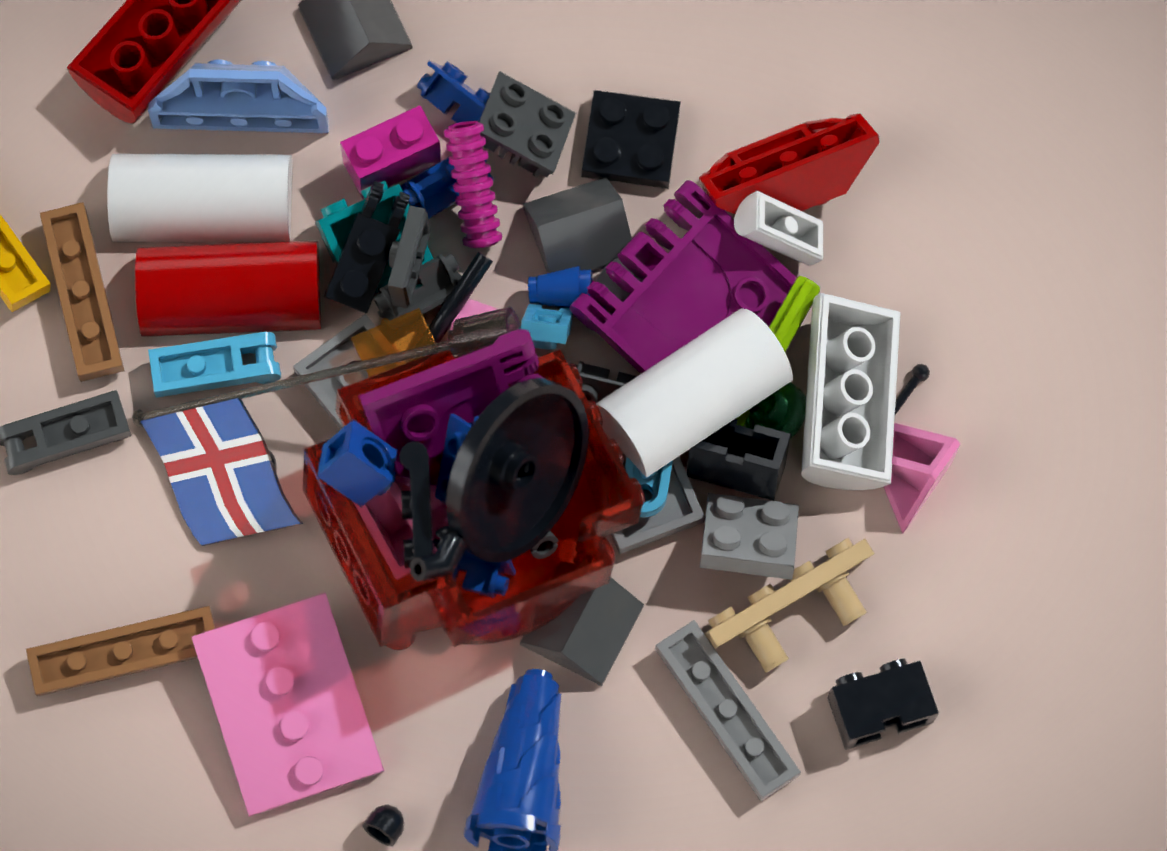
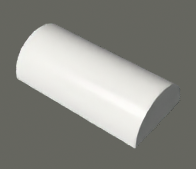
(200, 197)
(695, 391)
(850, 394)

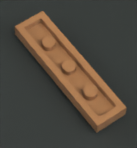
(81, 292)
(117, 651)

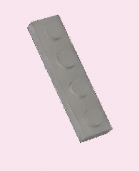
(727, 710)

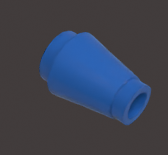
(559, 287)

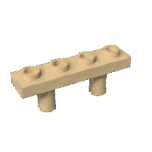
(827, 577)

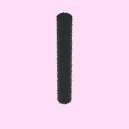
(459, 296)

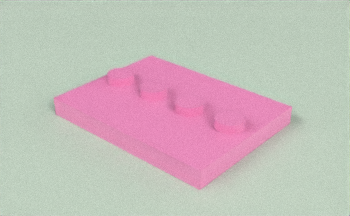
(287, 704)

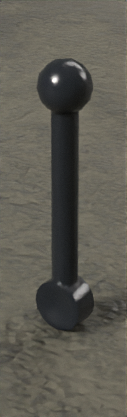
(920, 373)

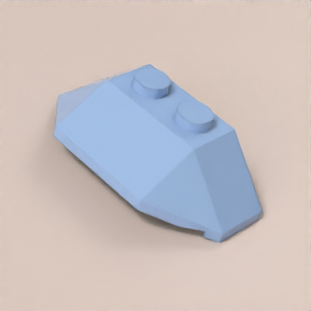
(238, 99)

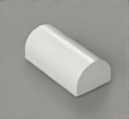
(780, 228)

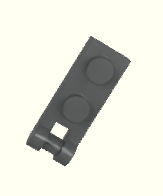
(64, 432)

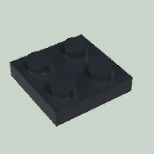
(631, 139)

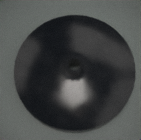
(517, 469)

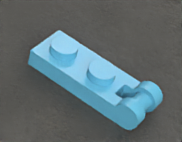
(547, 326)
(213, 364)

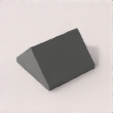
(354, 32)
(579, 226)
(588, 632)

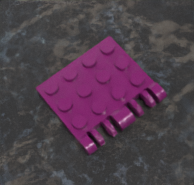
(684, 290)
(422, 403)

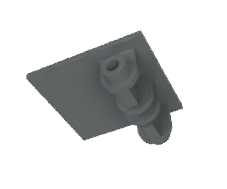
(525, 125)

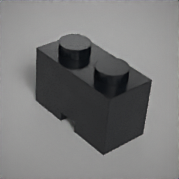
(741, 459)
(886, 699)

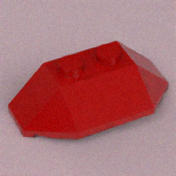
(796, 165)

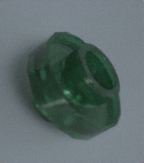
(780, 411)

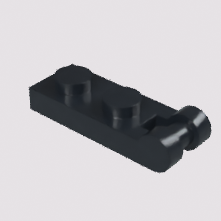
(417, 501)

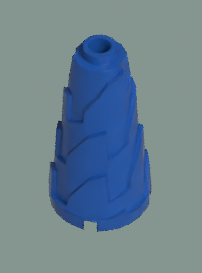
(520, 781)

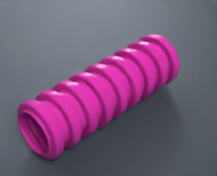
(473, 184)

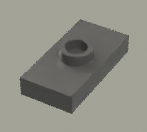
(407, 257)

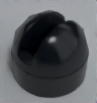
(385, 824)

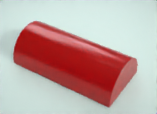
(144, 51)
(228, 288)

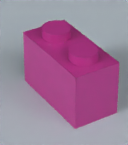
(391, 150)

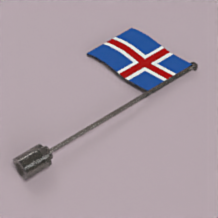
(222, 461)

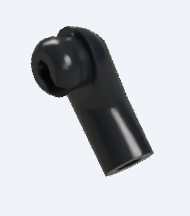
(444, 561)

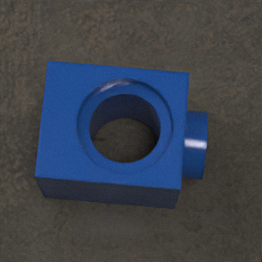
(357, 463)

